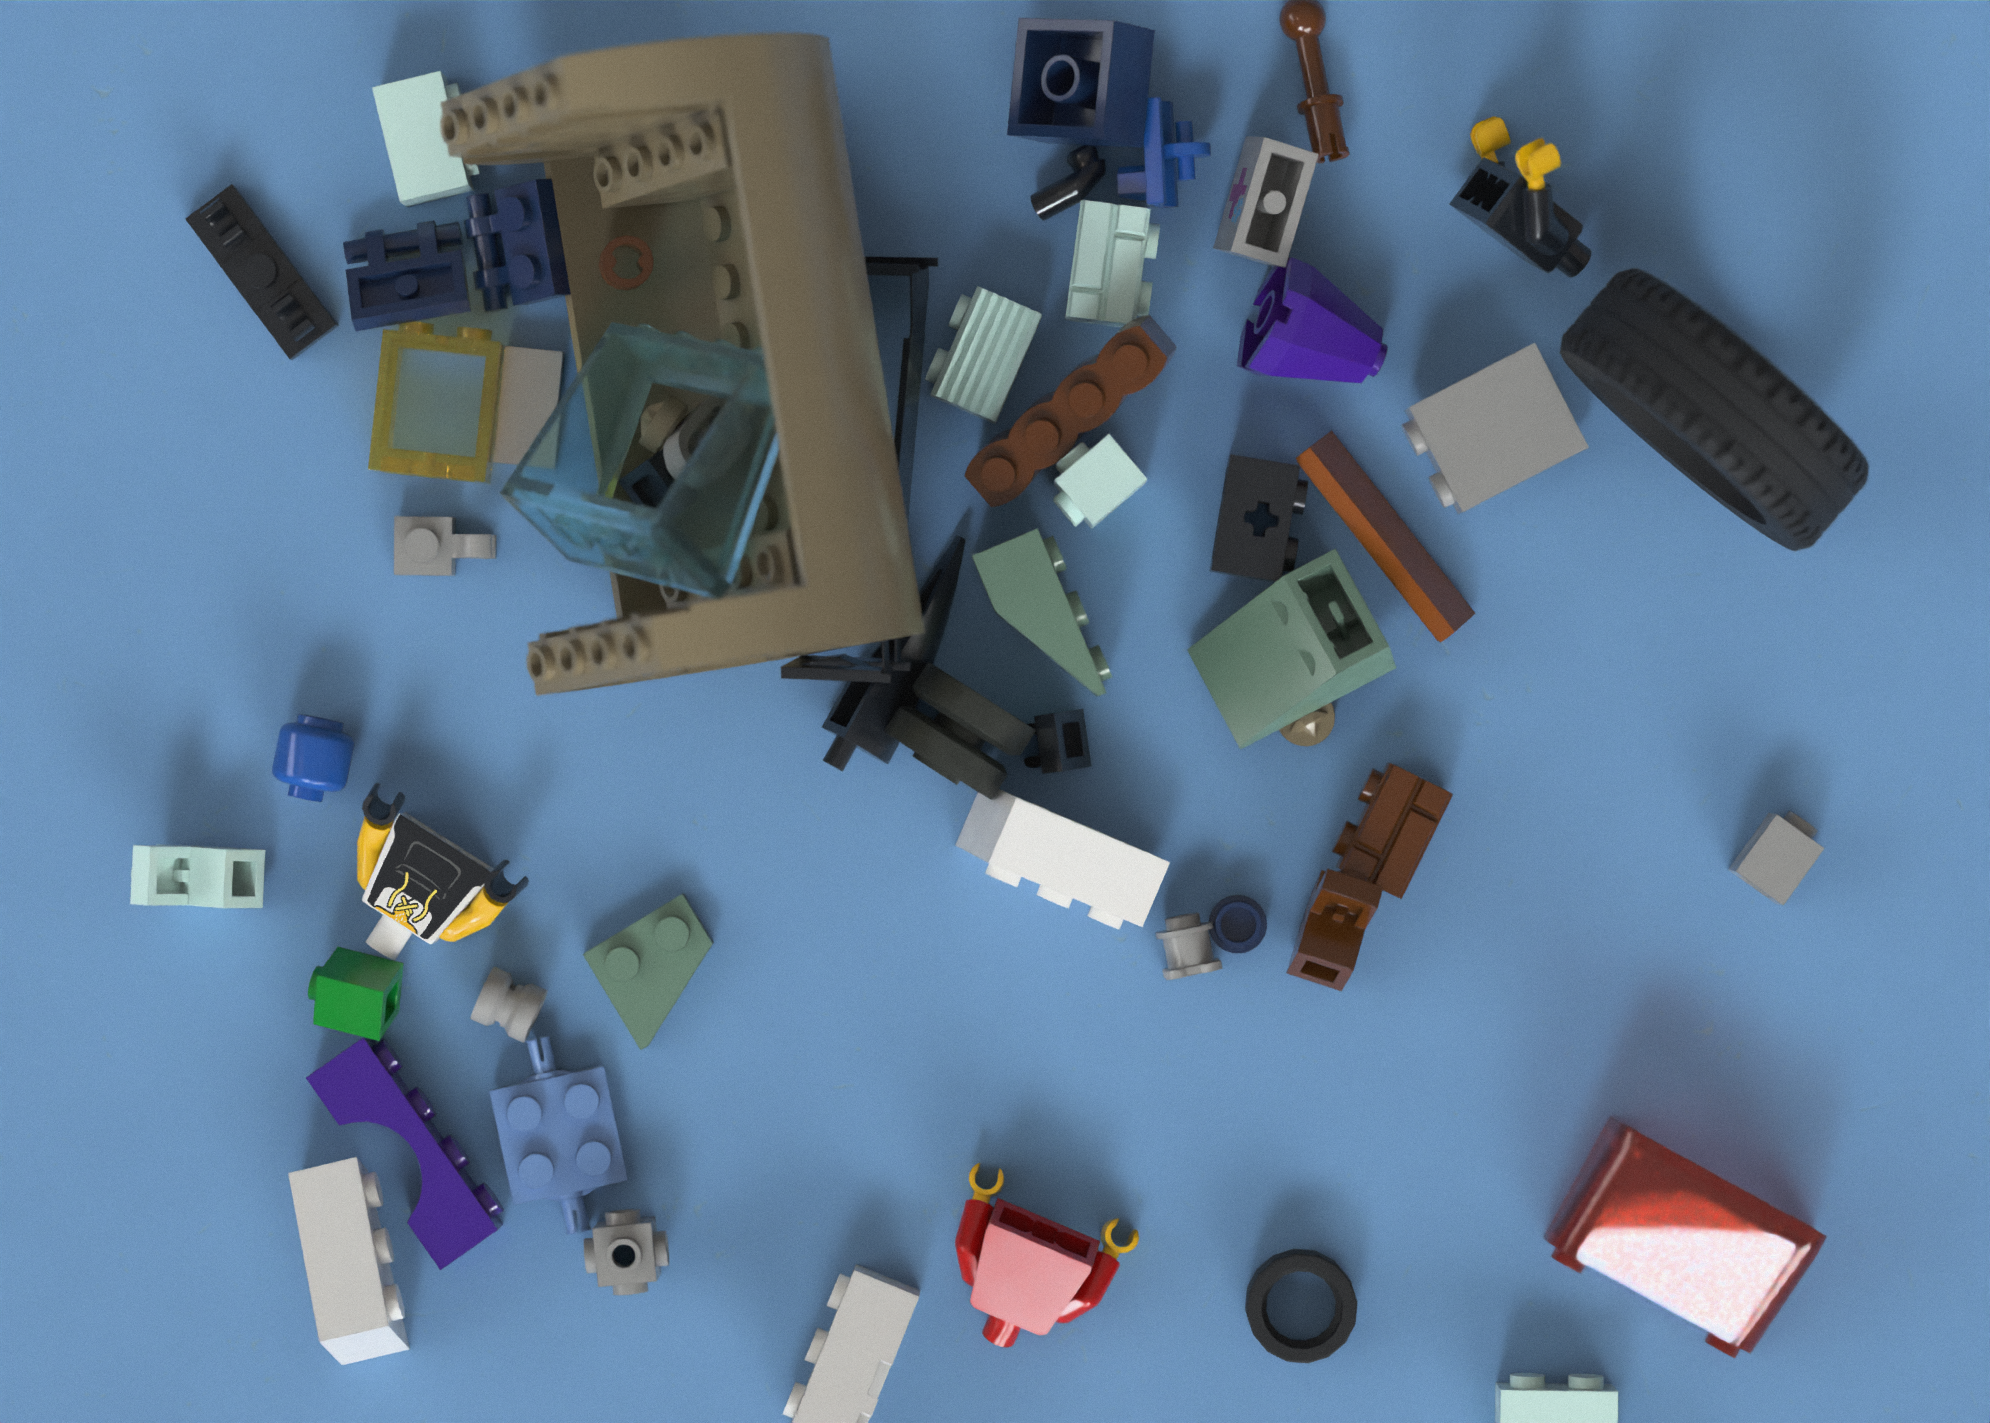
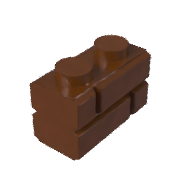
(1392, 828)

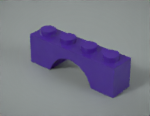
(366, 1088)

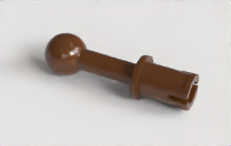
(1303, 23)

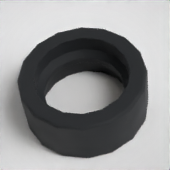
(1301, 1350)

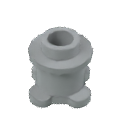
(1187, 947)

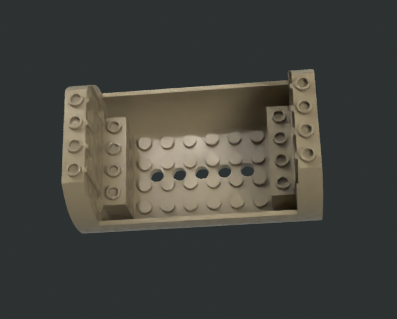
(746, 197)

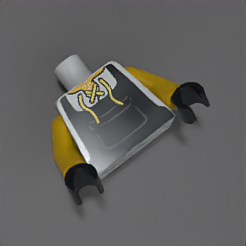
(423, 880)

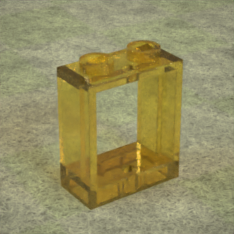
(420, 337)

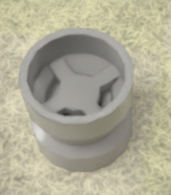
(508, 1004)

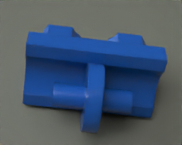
(1158, 177)

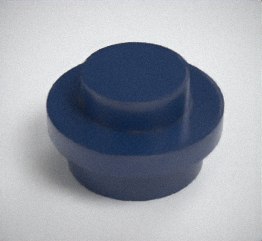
(1238, 924)

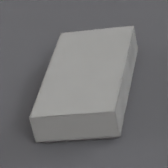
(527, 399)

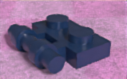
(530, 243)
(410, 287)

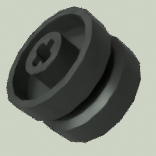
(957, 734)

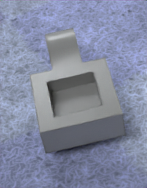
(431, 544)

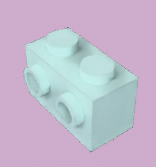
(1095, 481)

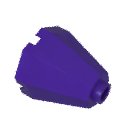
(1309, 330)

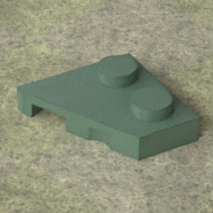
(650, 965)

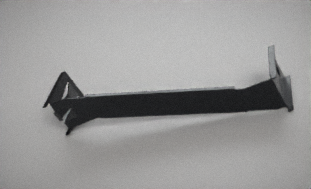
(865, 669)

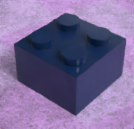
(1080, 82)

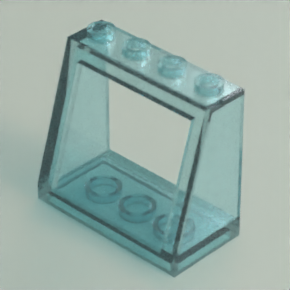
(578, 456)

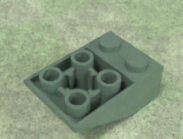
(1030, 598)
(1292, 650)

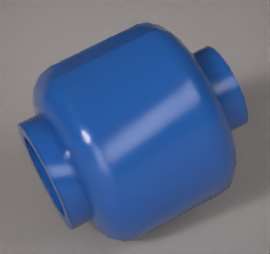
(313, 757)

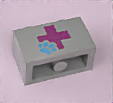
(1265, 201)

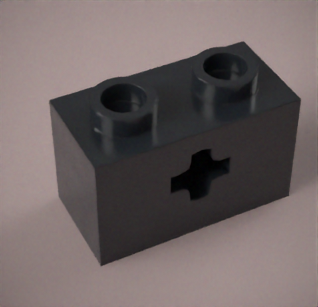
(1245, 485)

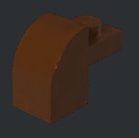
(1334, 927)

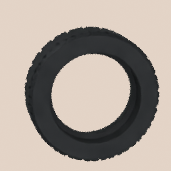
(1715, 408)

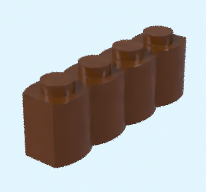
(1062, 416)

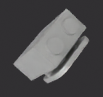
(1493, 429)

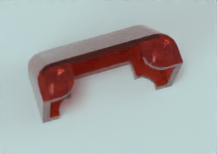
(1682, 1237)

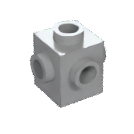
(639, 1233)

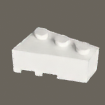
(1062, 858)
(348, 1261)
(855, 1351)

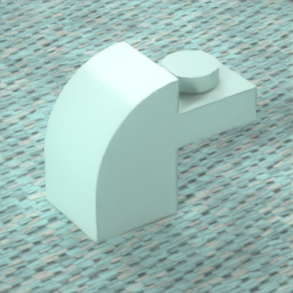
(197, 876)

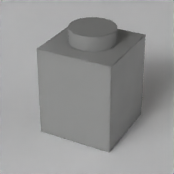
(1778, 856)

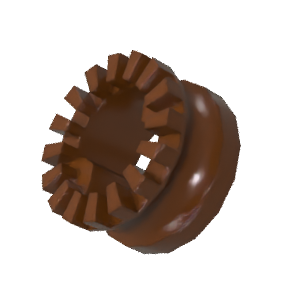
(608, 262)

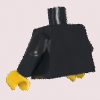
(1521, 209)

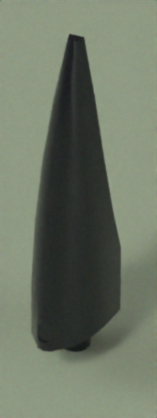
(868, 707)

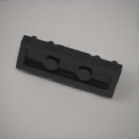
(261, 272)

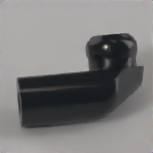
(1073, 188)

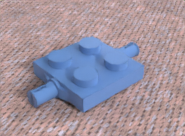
(558, 1135)

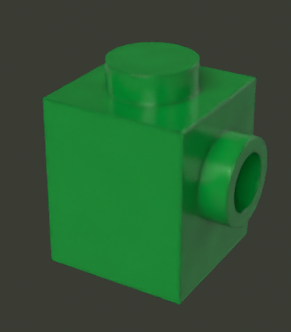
(356, 993)

